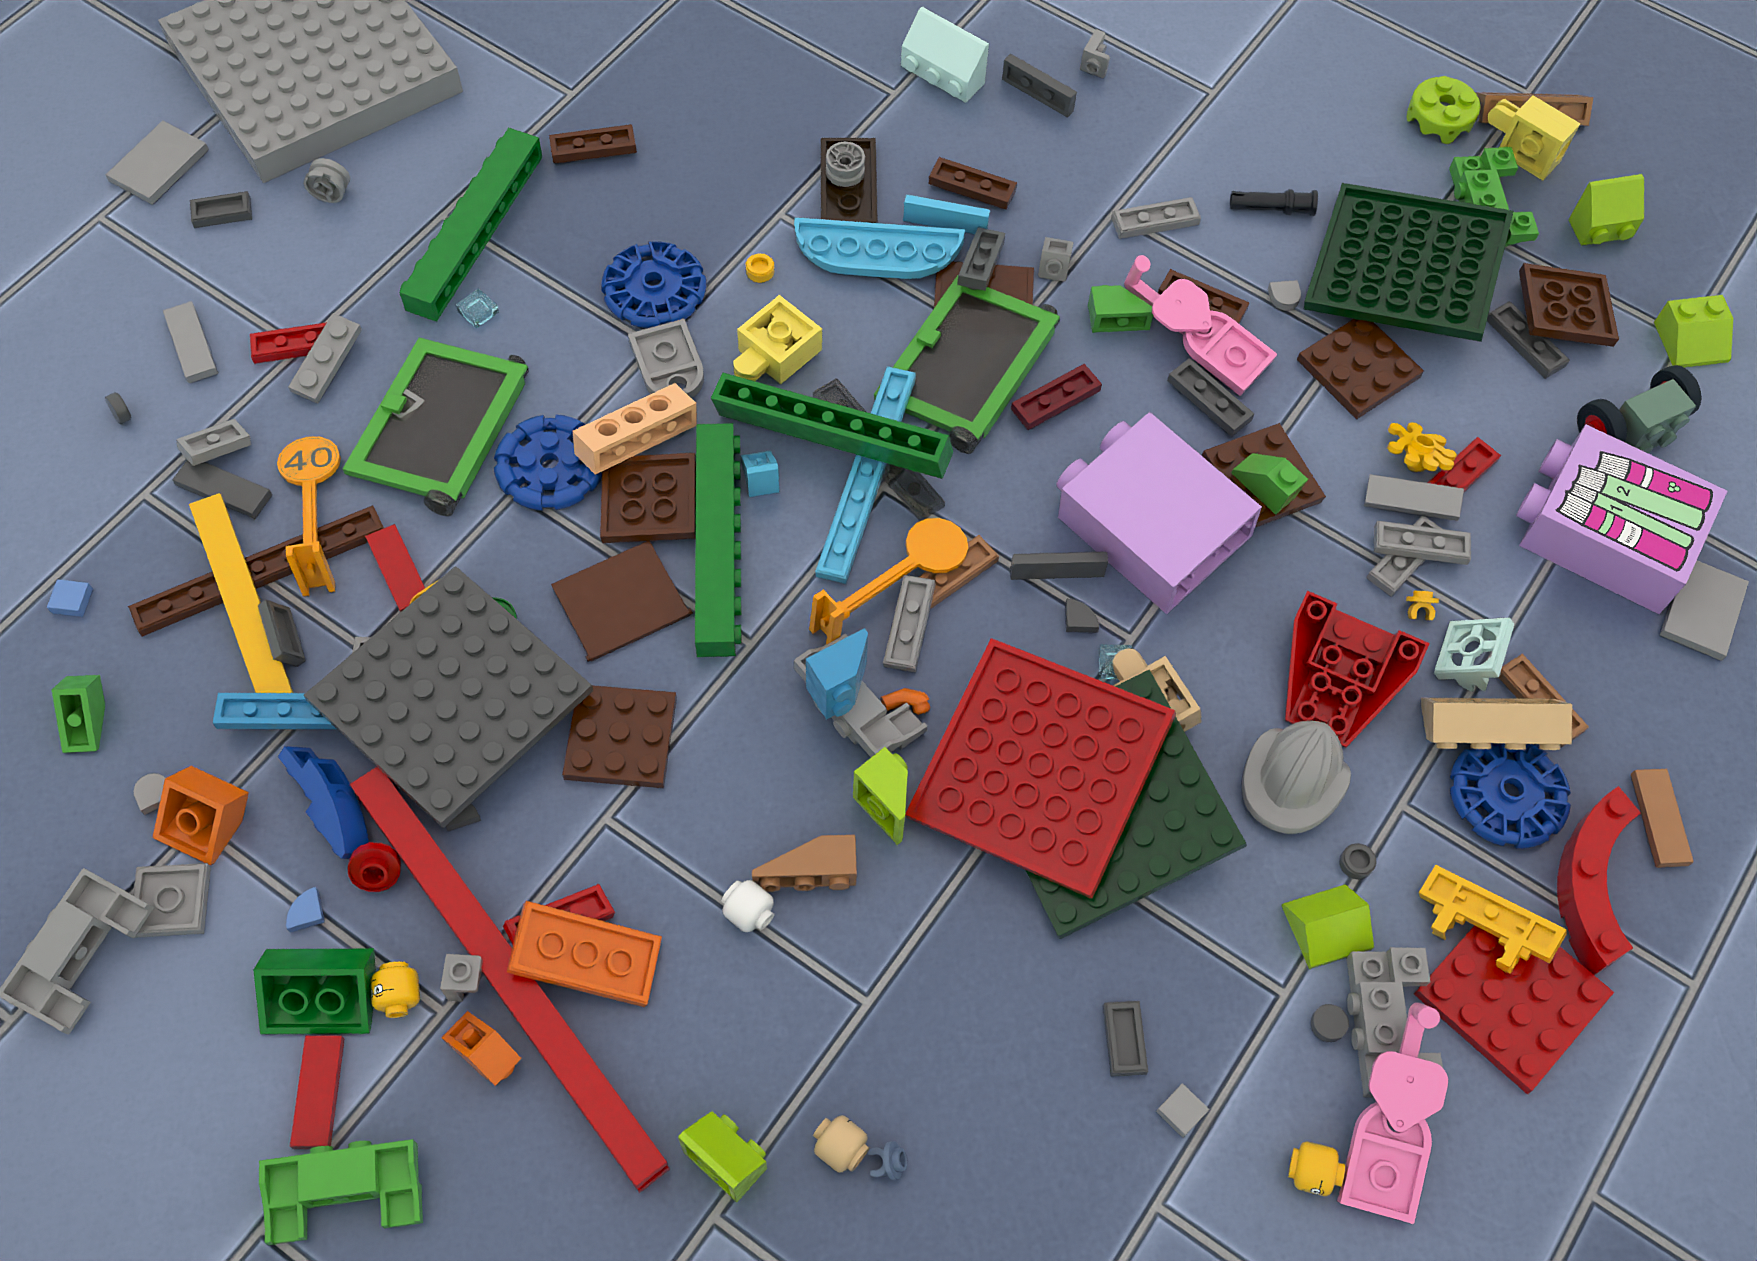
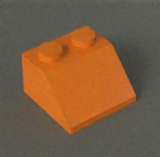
(199, 813)

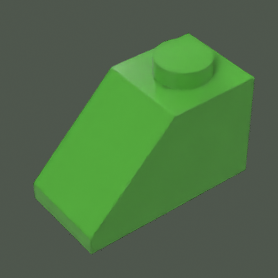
(1117, 310)
(1270, 479)
(79, 712)

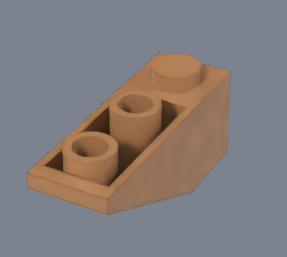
(820, 862)

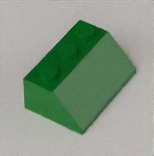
(315, 991)

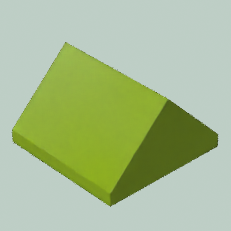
(1330, 925)

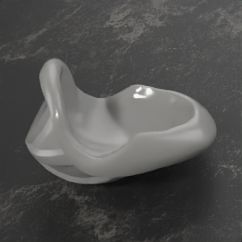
(1295, 777)

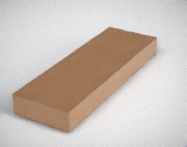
(977, 560)
(1528, 683)
(1661, 818)

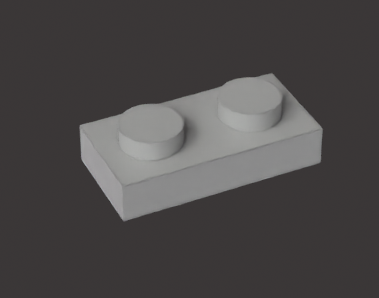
(213, 442)

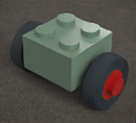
(1651, 416)

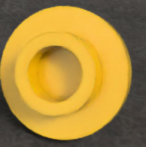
(1424, 600)

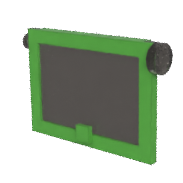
(973, 359)
(450, 434)

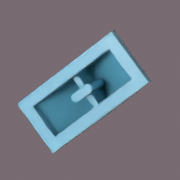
(761, 473)

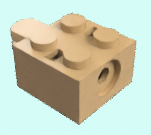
(1130, 663)

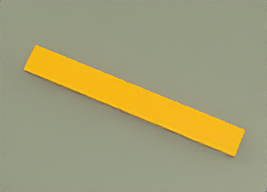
(238, 594)

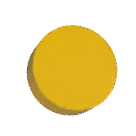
(760, 268)

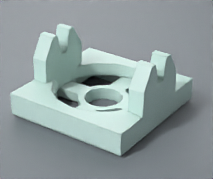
(1462, 633)

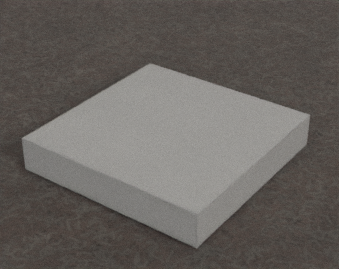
(177, 896)

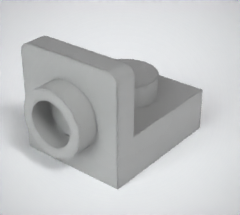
(1094, 57)
(1055, 259)
(460, 975)

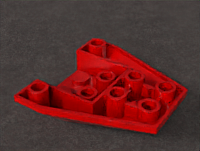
(1345, 668)

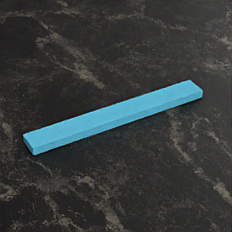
(862, 484)

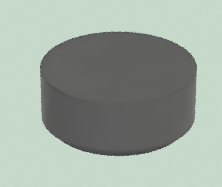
(118, 408)
(1357, 861)
(1329, 1023)

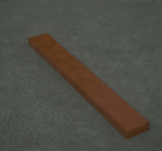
(264, 568)

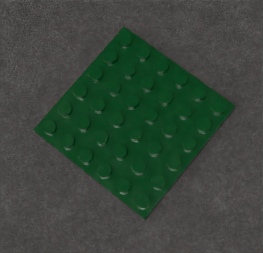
(1410, 261)
(1169, 834)

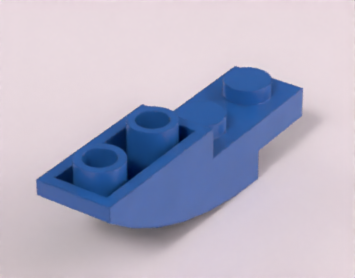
(333, 804)

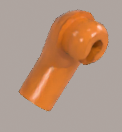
(912, 697)

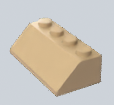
(1497, 721)

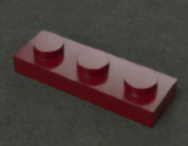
(1056, 396)

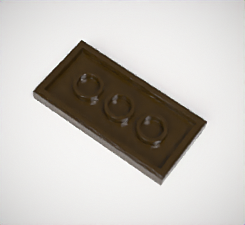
(854, 202)

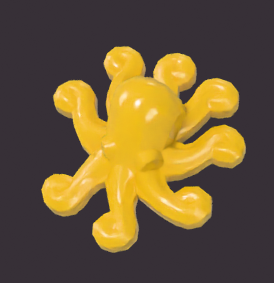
(1422, 450)

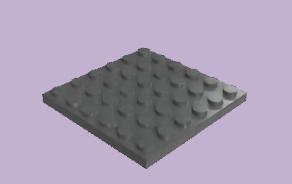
(448, 695)

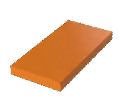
(584, 954)

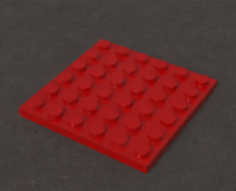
(1041, 766)

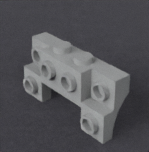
(868, 719)
(65, 946)
(1379, 1002)

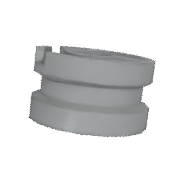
(845, 164)
(326, 180)

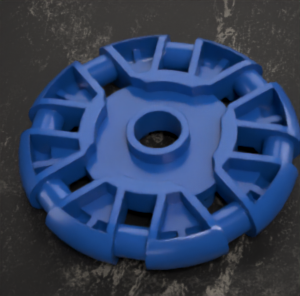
(658, 297)
(543, 447)
(1507, 809)

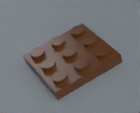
(1568, 305)
(1360, 366)
(1271, 442)
(649, 499)
(621, 737)

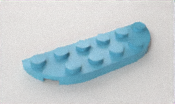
(877, 247)

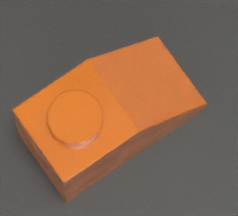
(482, 1048)

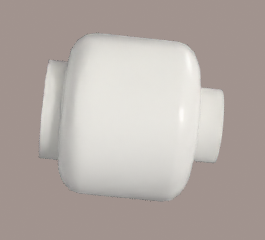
(748, 906)

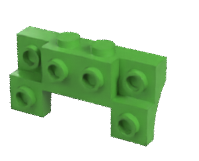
(1479, 183)
(340, 1177)

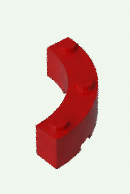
(1583, 883)

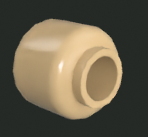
(840, 1143)

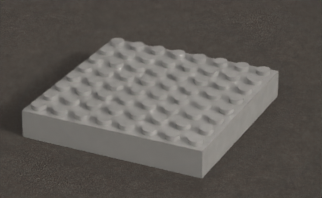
(308, 72)

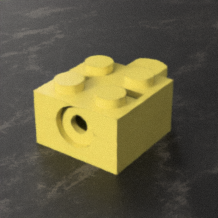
(1535, 133)
(776, 342)

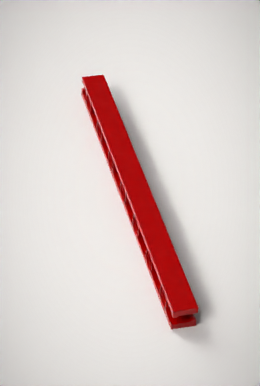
(520, 994)

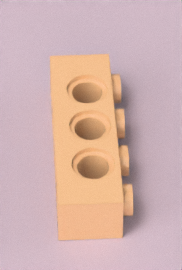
(634, 428)

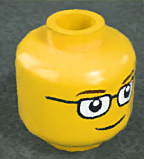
(395, 989)
(1316, 1168)

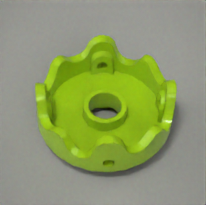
(1441, 119)

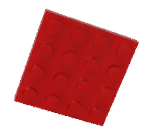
(1518, 1017)

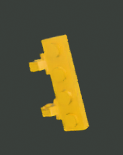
(1518, 929)

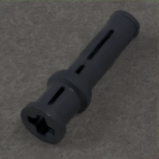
(1286, 202)

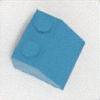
(837, 674)

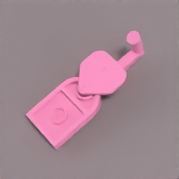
(1208, 335)
(1386, 1165)

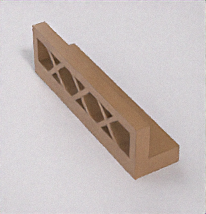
(1575, 106)

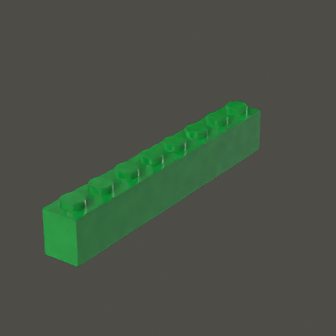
(471, 224)
(833, 425)
(715, 541)

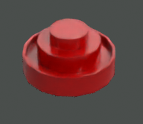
(374, 867)

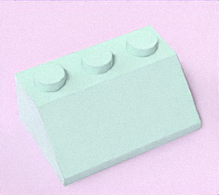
(945, 55)

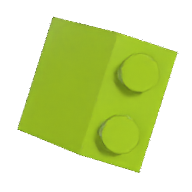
(1609, 210)
(1696, 331)
(882, 791)
(723, 1154)

